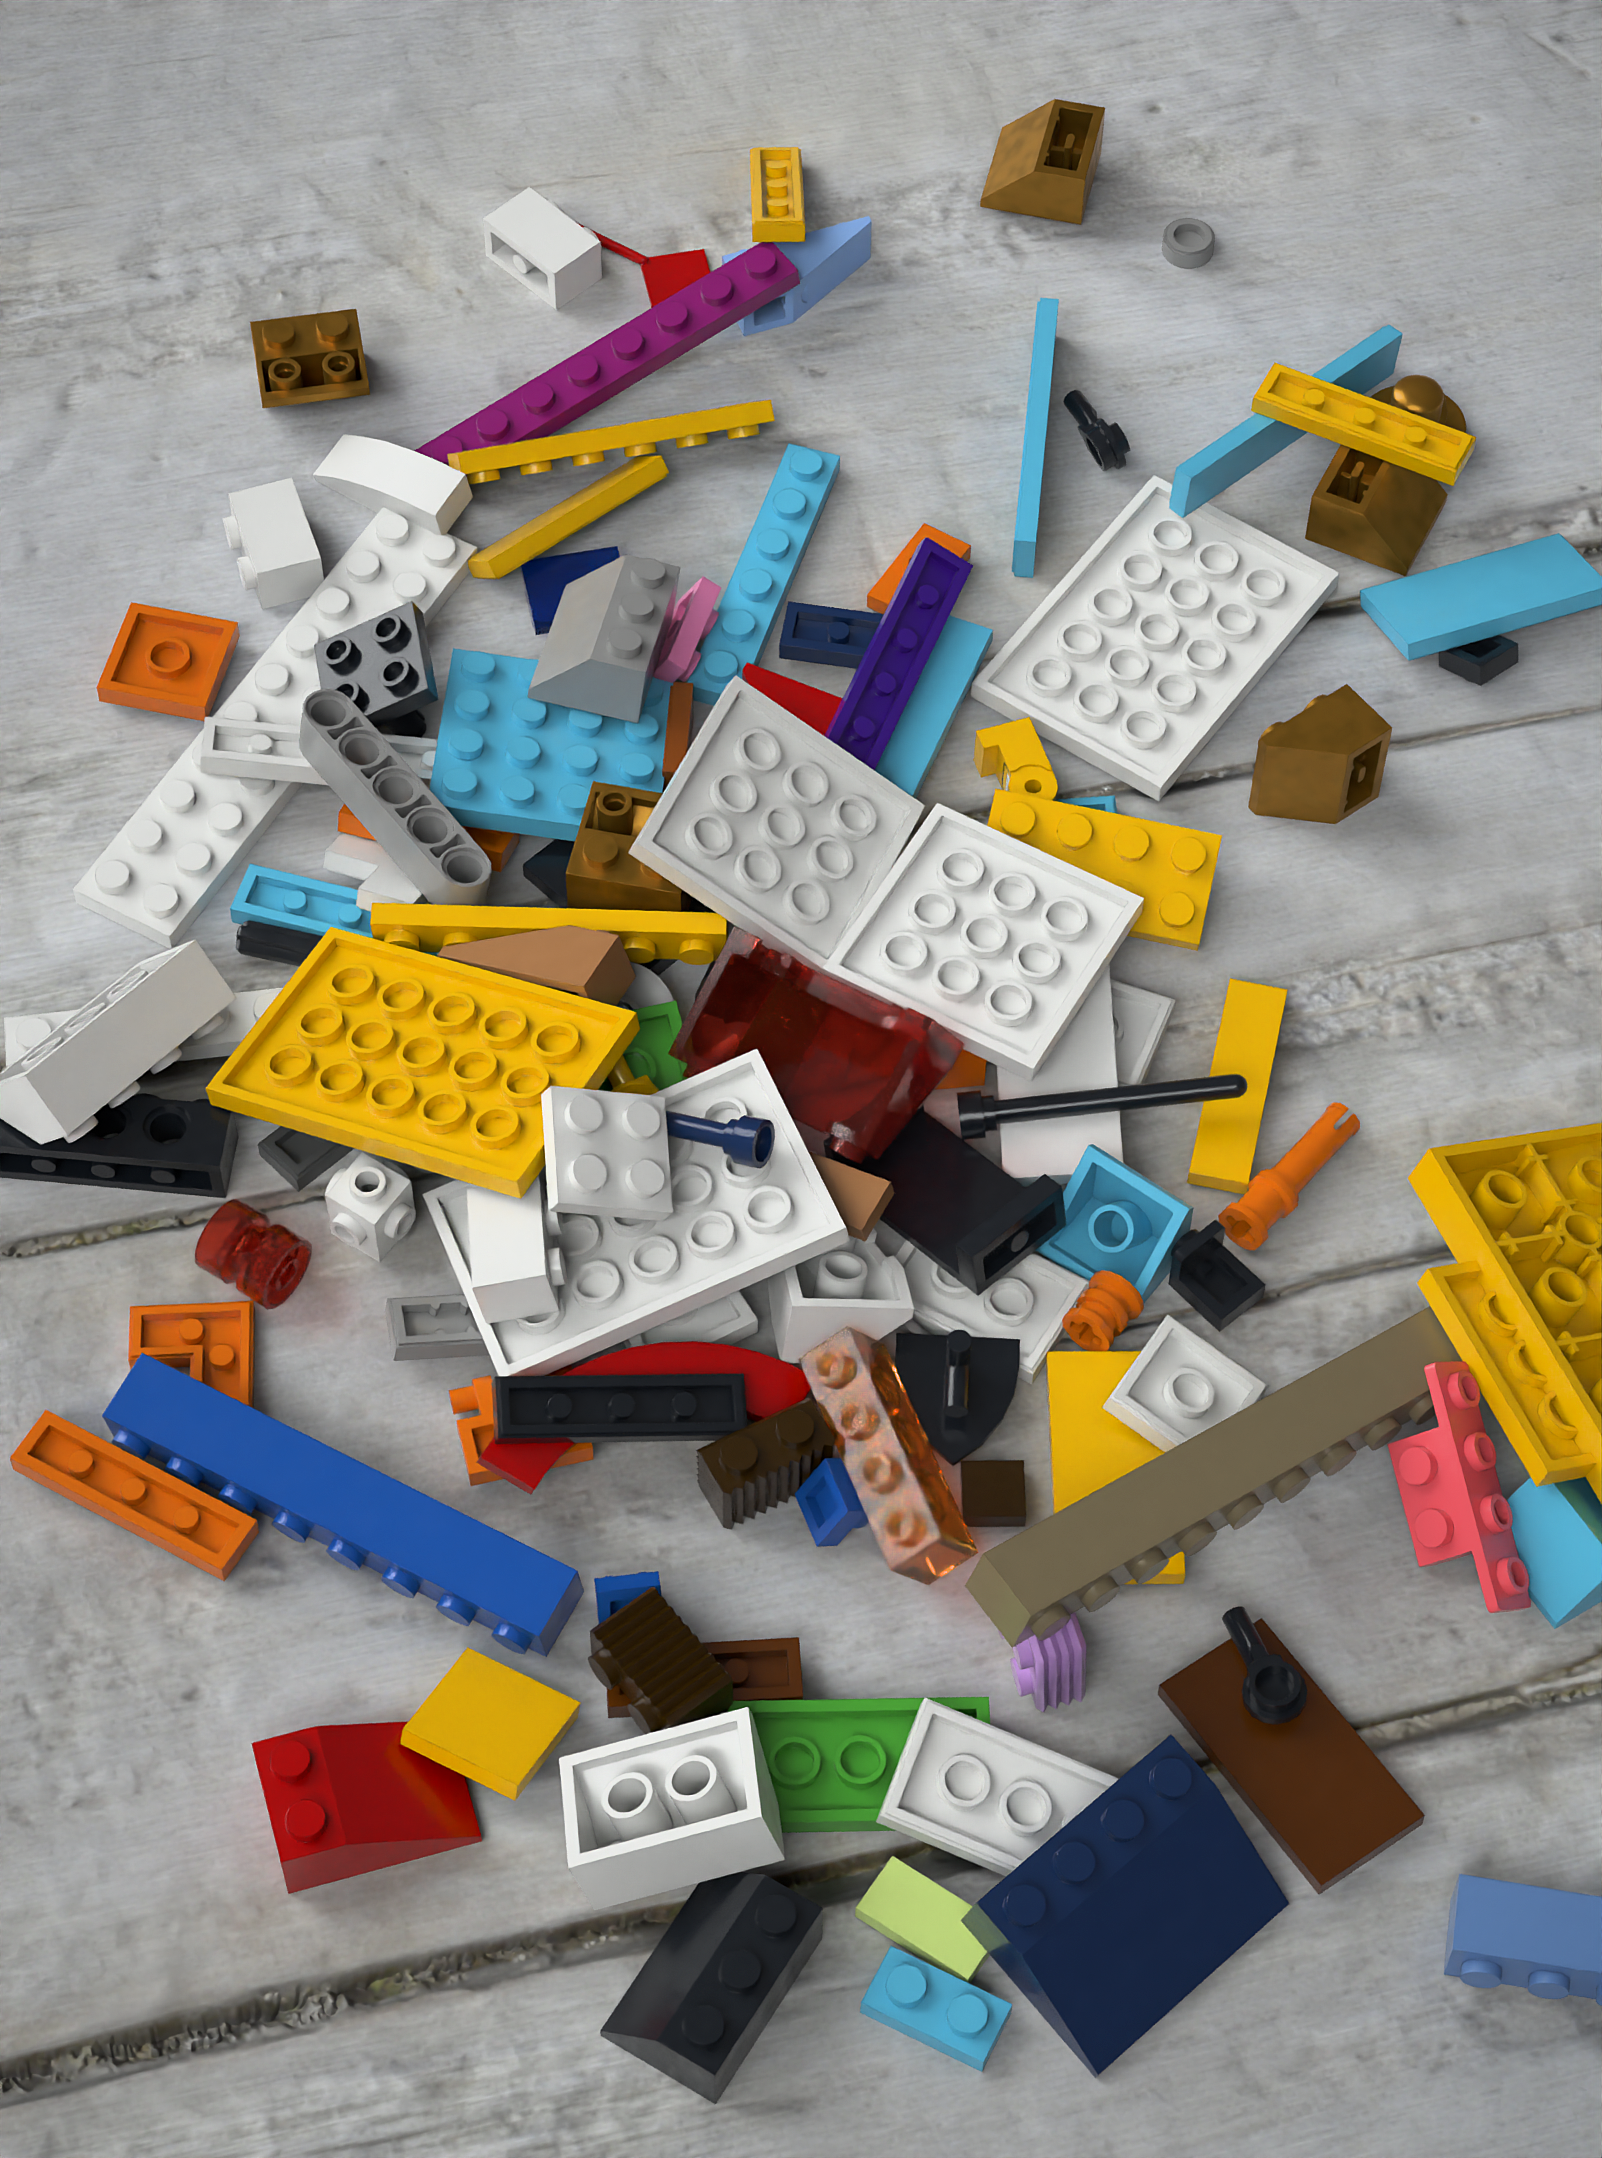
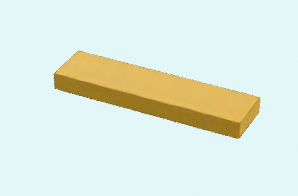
(777, 194)
(1363, 424)
(567, 517)
(1243, 1047)

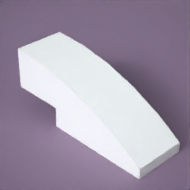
(396, 479)

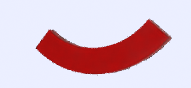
(767, 1380)

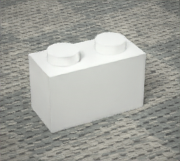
(543, 248)
(275, 543)
(514, 1253)

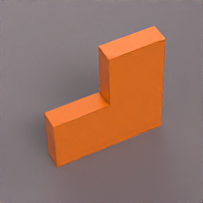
(207, 1337)

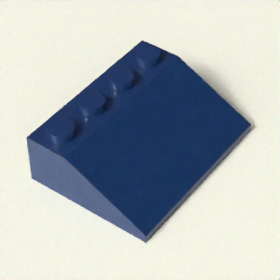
(1128, 1906)

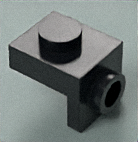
(1213, 1277)

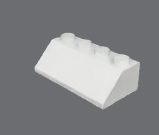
(113, 1043)

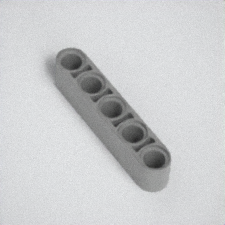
(392, 801)

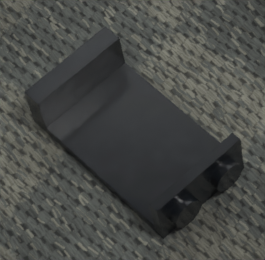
(960, 1203)

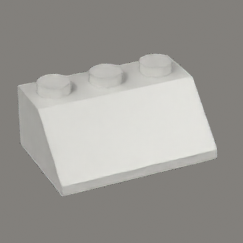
(669, 1809)

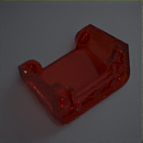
(830, 1049)

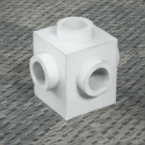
(370, 1205)

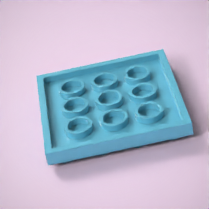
(530, 761)

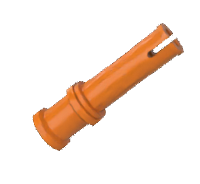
(1276, 1190)

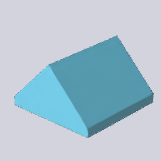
(1117, 1223)
(1560, 1545)

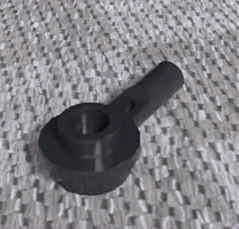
(1104, 442)
(1272, 1688)

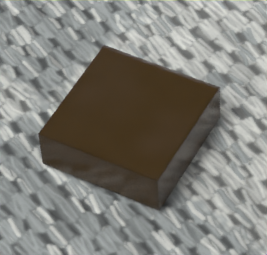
(993, 1493)

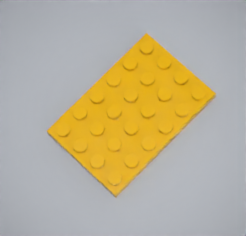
(420, 1059)

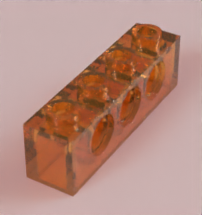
(888, 1456)

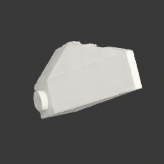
(836, 1290)

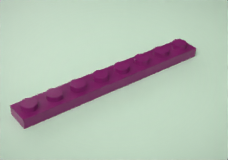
(625, 354)

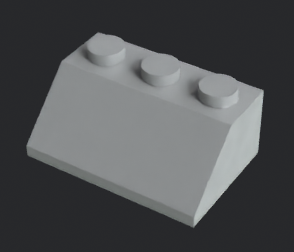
(608, 638)

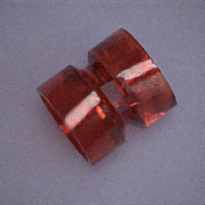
(247, 1250)

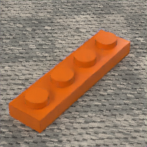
(135, 1495)

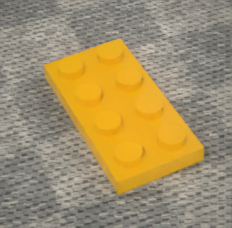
(1149, 858)

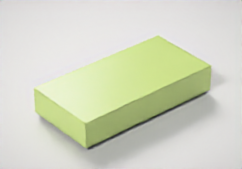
(922, 1920)

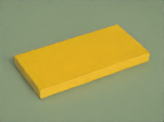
(1088, 1442)

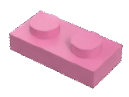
(690, 623)

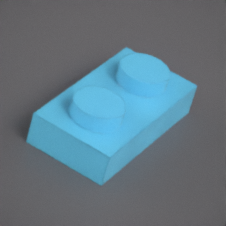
(936, 2008)

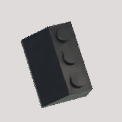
(716, 1979)

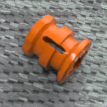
(1103, 1311)

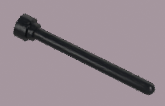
(982, 1114)

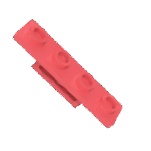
(1455, 1492)

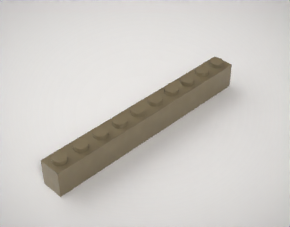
(1210, 1482)

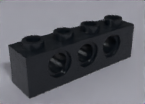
(137, 1156)

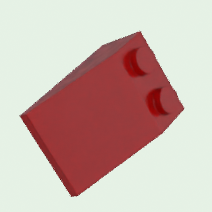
(358, 1802)

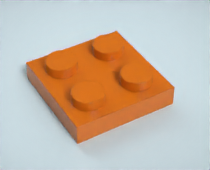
(168, 661)

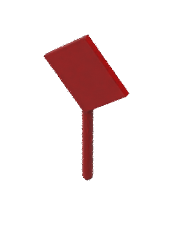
(664, 273)

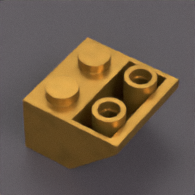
(1047, 162)
(309, 358)
(1374, 510)
(1321, 760)
(600, 867)

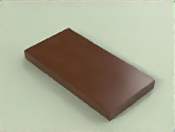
(1302, 1778)

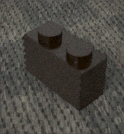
(763, 1462)
(658, 1665)

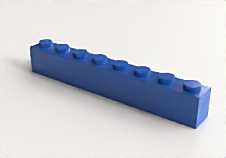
(344, 1506)

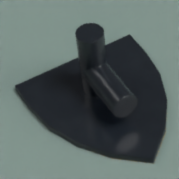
(958, 1386)

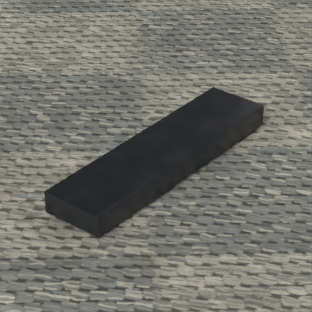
(617, 1408)

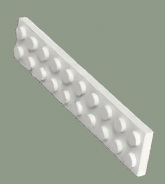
(204, 824)

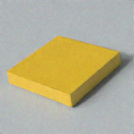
(490, 1723)

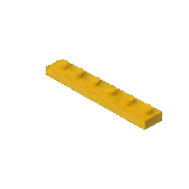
(589, 445)
(646, 935)

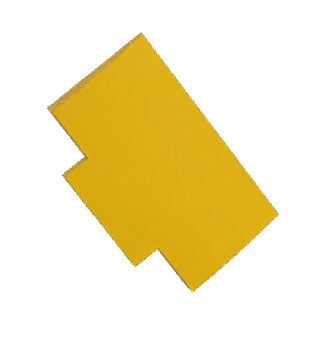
(1525, 1287)

